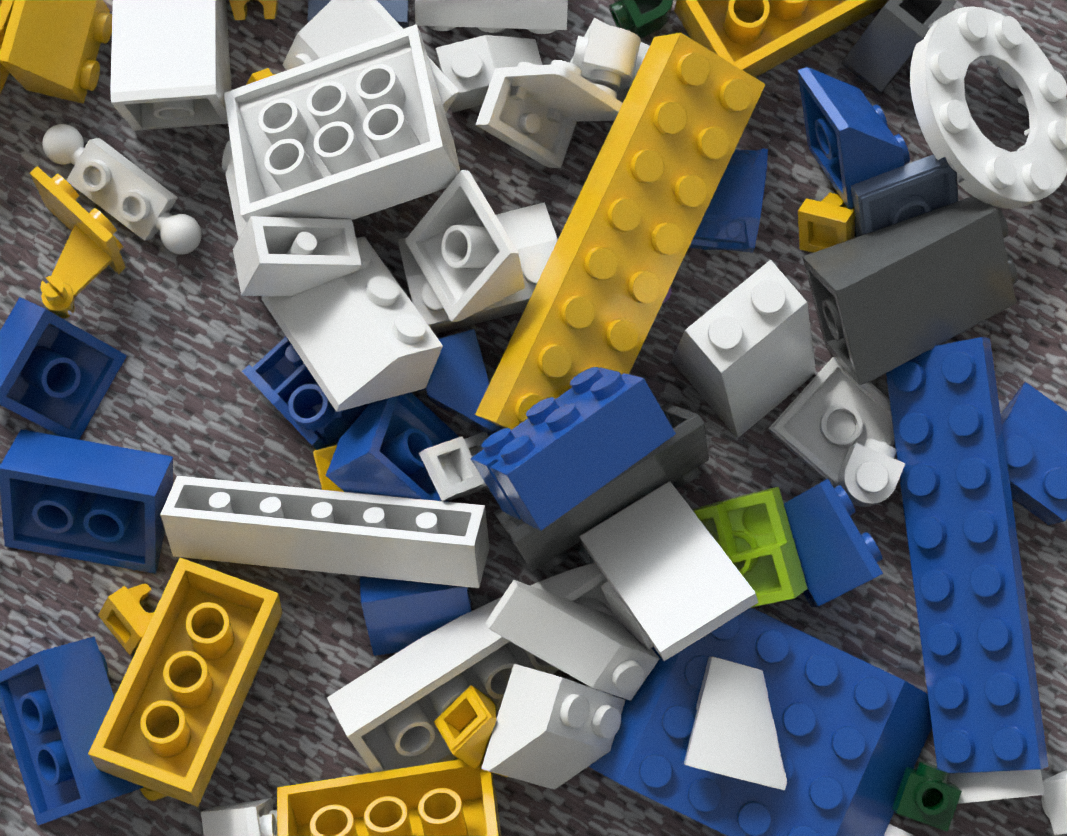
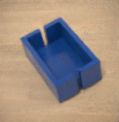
(572, 445)

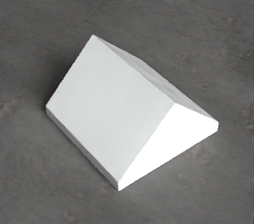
(465, 251)

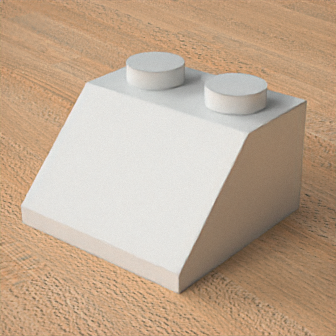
(550, 728)

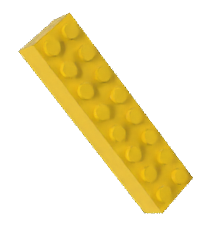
(627, 226)

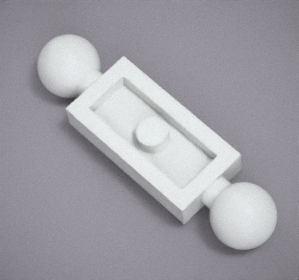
(121, 189)

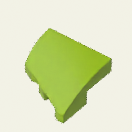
(758, 542)

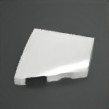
(735, 726)

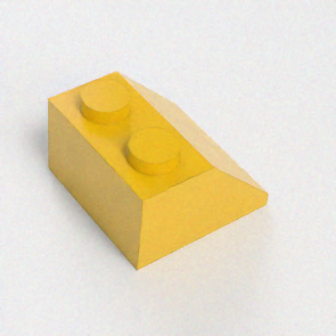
(56, 45)

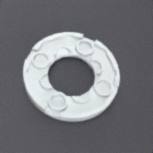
(943, 115)

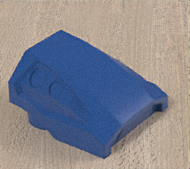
(736, 205)
(292, 388)

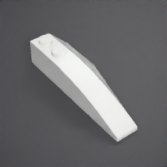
(395, 704)

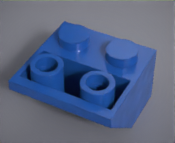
(829, 544)

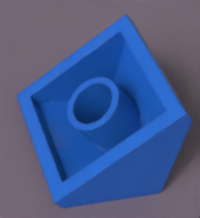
(408, 610)

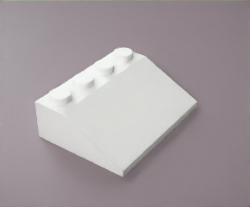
(342, 133)

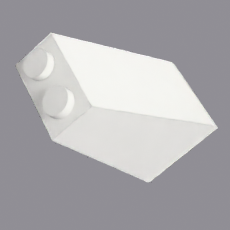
(170, 62)
(749, 349)

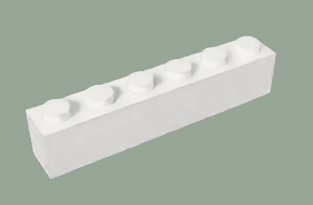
(327, 531)

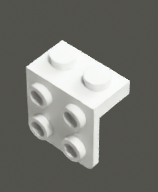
(539, 107)

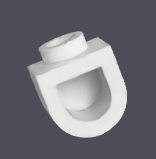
(607, 55)
(870, 472)

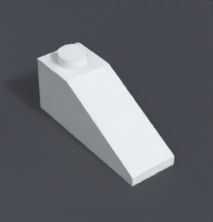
(573, 639)

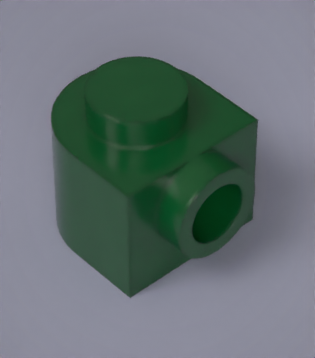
(641, 15)
(927, 796)

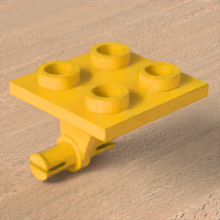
(87, 250)

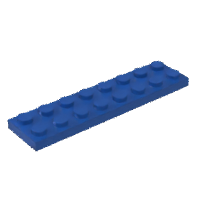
(966, 561)

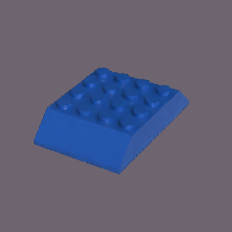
(836, 719)

